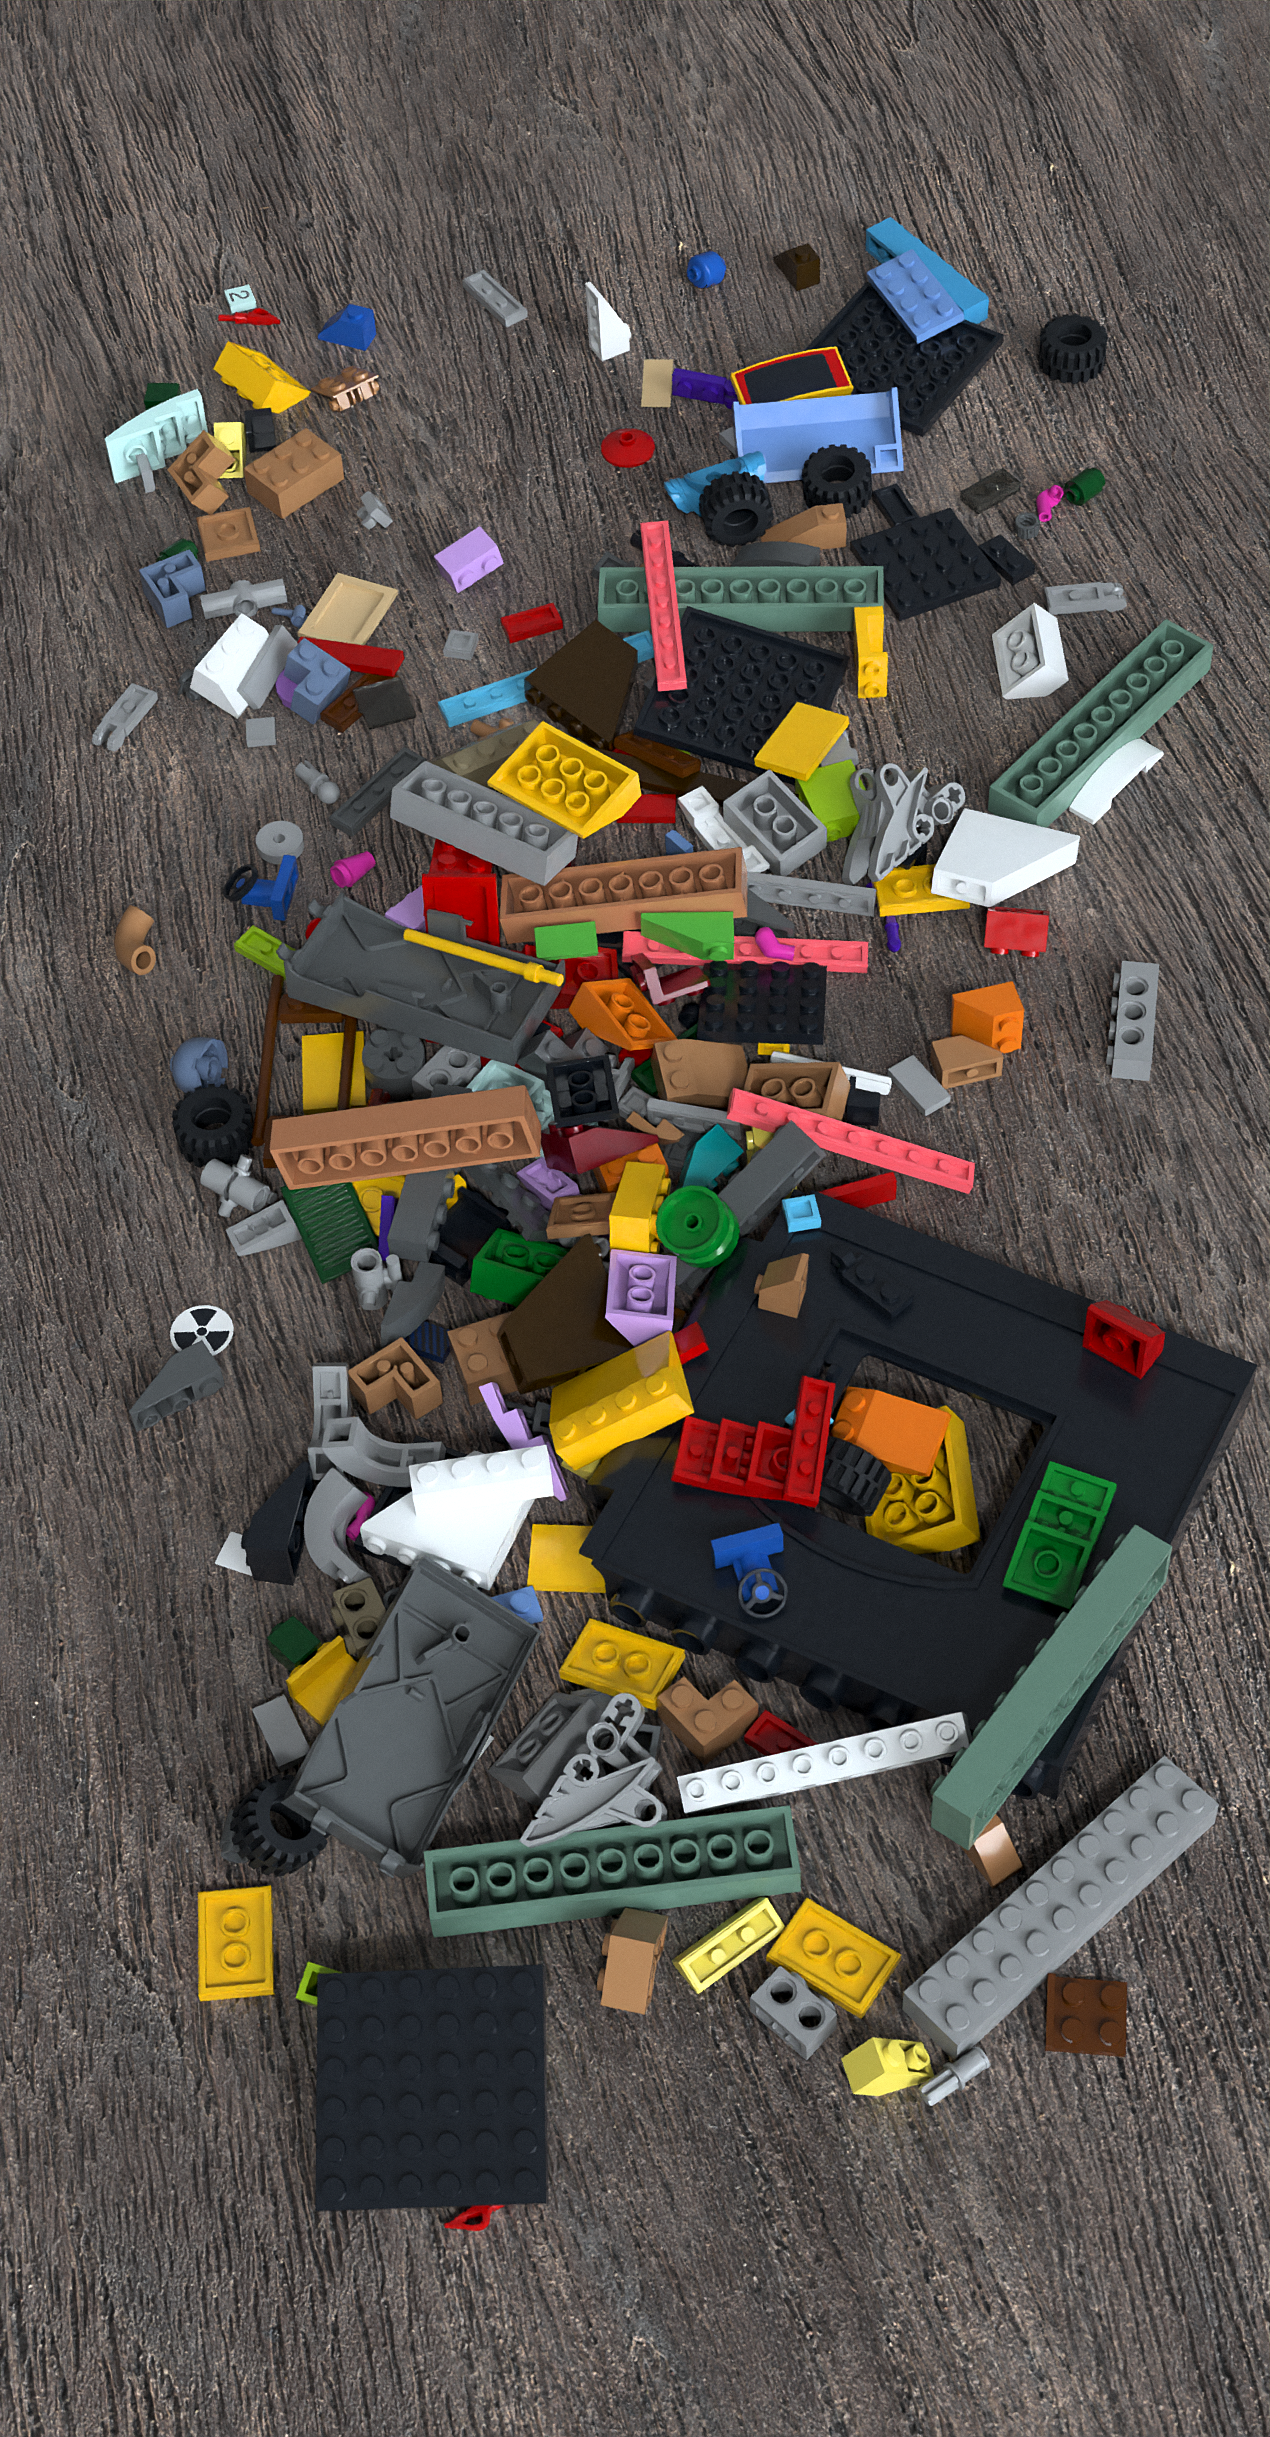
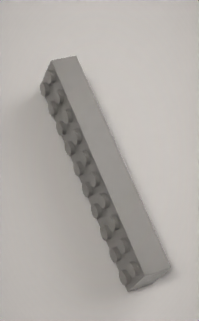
(1059, 1908)

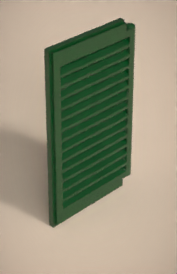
(330, 1226)

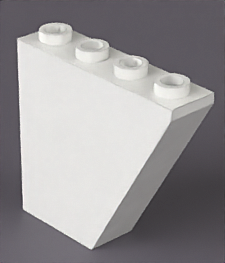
(999, 857)
(463, 1541)

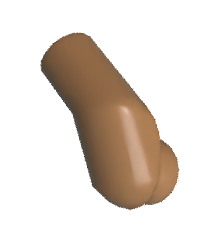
(483, 729)

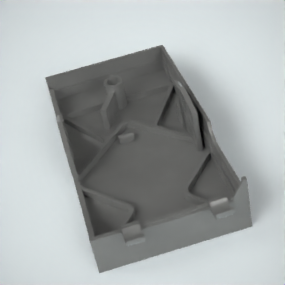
(369, 972)
(412, 1718)

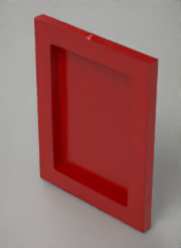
(469, 896)

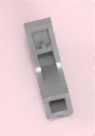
(331, 1401)
(372, 1458)
(326, 1523)

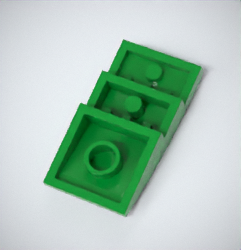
(1059, 1535)

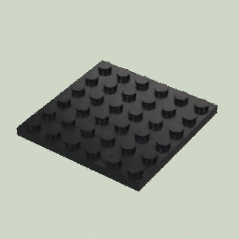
(885, 356)
(737, 690)
(431, 2089)

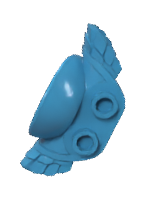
(687, 490)

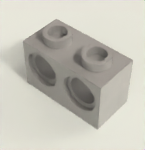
(446, 1067)
(786, 2017)

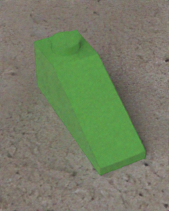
(694, 933)

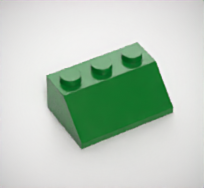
(512, 1267)

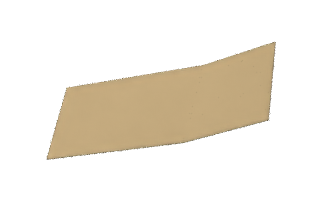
(657, 383)

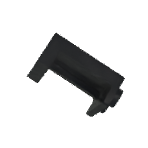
(465, 1232)

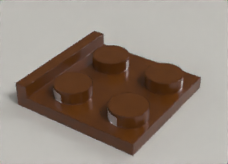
(1086, 2016)

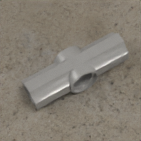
(243, 598)

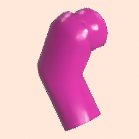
(770, 946)

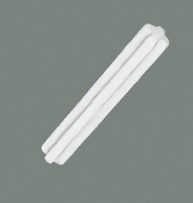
(864, 1080)

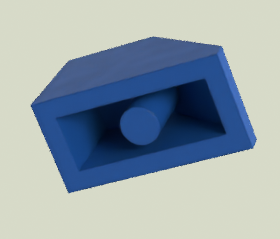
(350, 327)

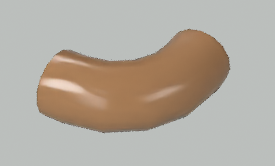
(130, 941)

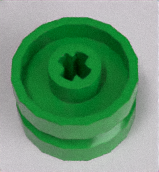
(697, 1226)

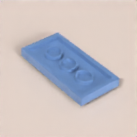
(915, 296)

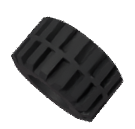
(1072, 348)
(833, 465)
(736, 509)
(211, 1107)
(852, 1478)
(259, 1838)

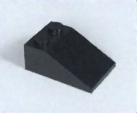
(582, 1091)
(277, 1530)

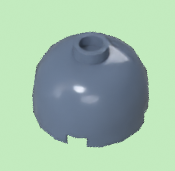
(199, 1063)

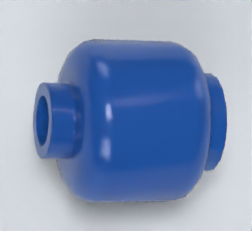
(706, 269)

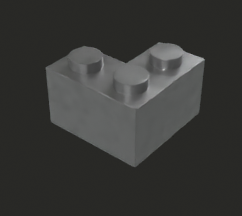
(549, 1049)

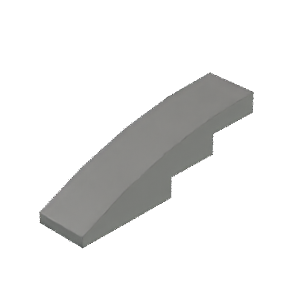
(264, 1230)

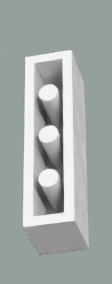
(481, 1480)

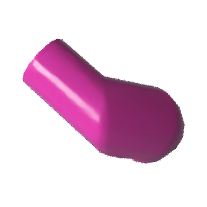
(1047, 500)
(361, 1516)

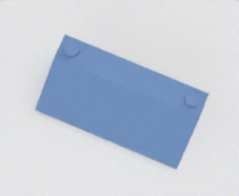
(796, 428)

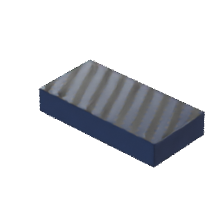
(430, 1342)

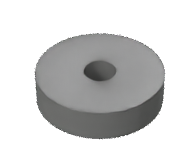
(279, 831)

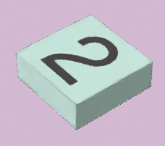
(240, 299)

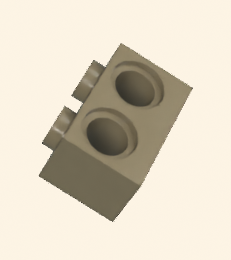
(357, 1622)

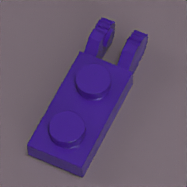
(703, 387)

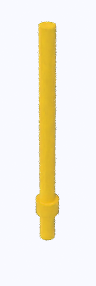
(531, 971)

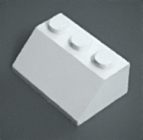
(1030, 655)
(227, 664)

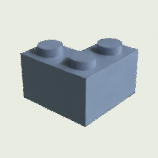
(171, 584)
(318, 679)

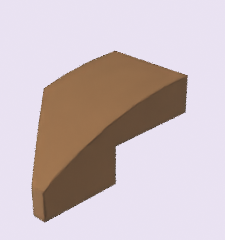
(666, 1131)

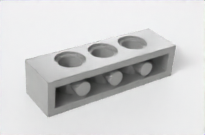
(1134, 1020)

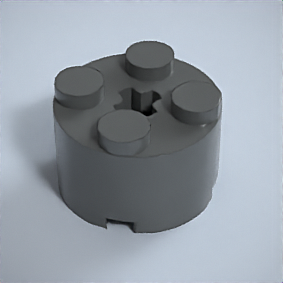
(392, 1061)

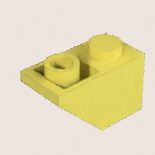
(234, 437)
(886, 2066)

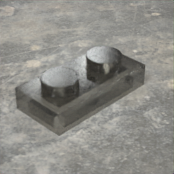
(990, 491)

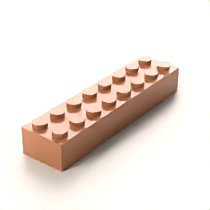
(622, 890)
(406, 1137)

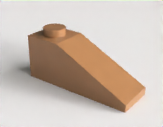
(818, 527)

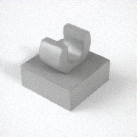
(373, 511)

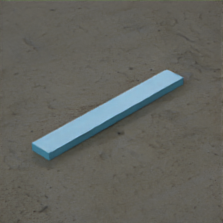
(511, 690)

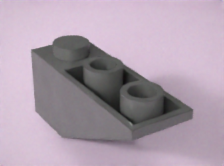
(180, 1382)

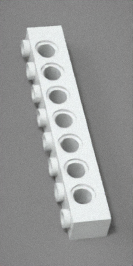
(824, 1763)

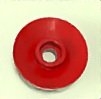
(627, 448)

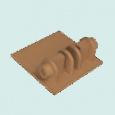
(348, 387)

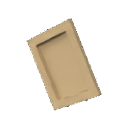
(348, 610)

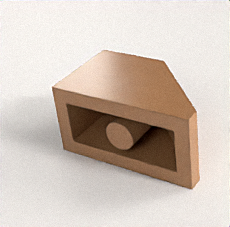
(964, 1061)
(783, 1285)
(994, 1853)

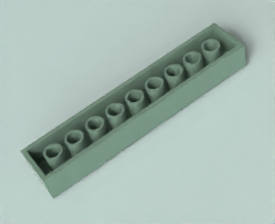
(757, 596)
(1101, 723)
(1049, 1687)
(611, 1870)

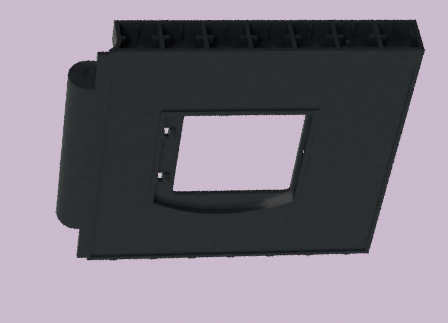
(860, 1614)

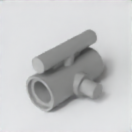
(236, 1186)
(372, 1279)

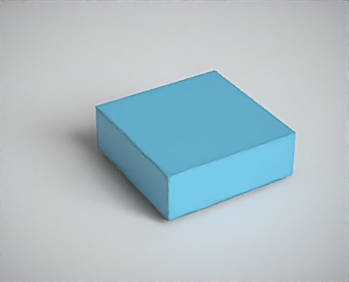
(801, 1213)

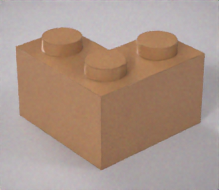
(199, 469)
(392, 1375)
(705, 1724)
(632, 1958)

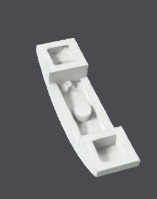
(1112, 777)
(715, 834)

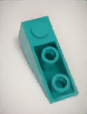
(709, 1158)

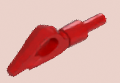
(256, 317)
(461, 2220)

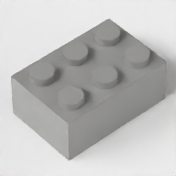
(775, 823)

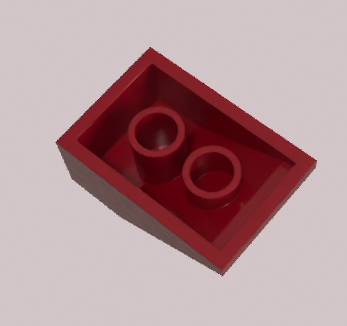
(588, 1146)

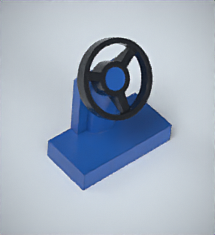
(265, 892)
(751, 1565)

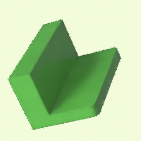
(566, 941)

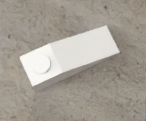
(606, 330)

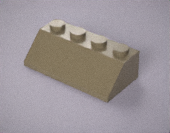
(484, 756)

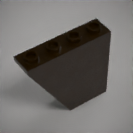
(586, 685)
(562, 1323)

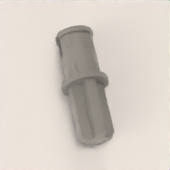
(954, 2076)

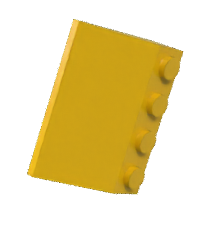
(567, 781)
(619, 1402)
(933, 1510)

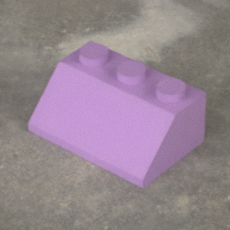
(640, 1294)

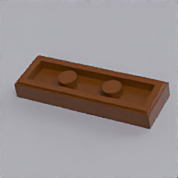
(344, 709)
(658, 754)

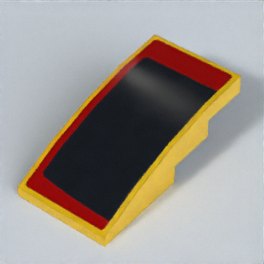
(793, 377)

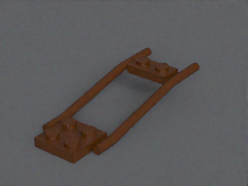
(295, 1011)

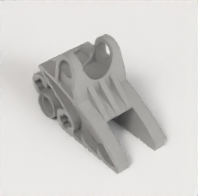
(889, 819)
(604, 1798)

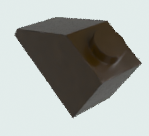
(800, 266)

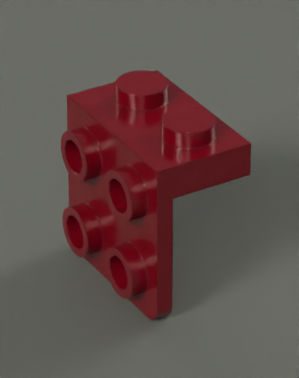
(666, 988)

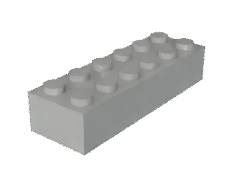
(482, 823)

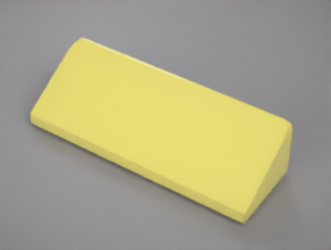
(729, 1944)

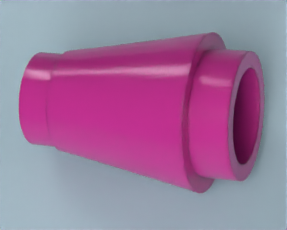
(351, 869)

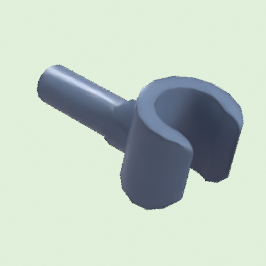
(297, 615)

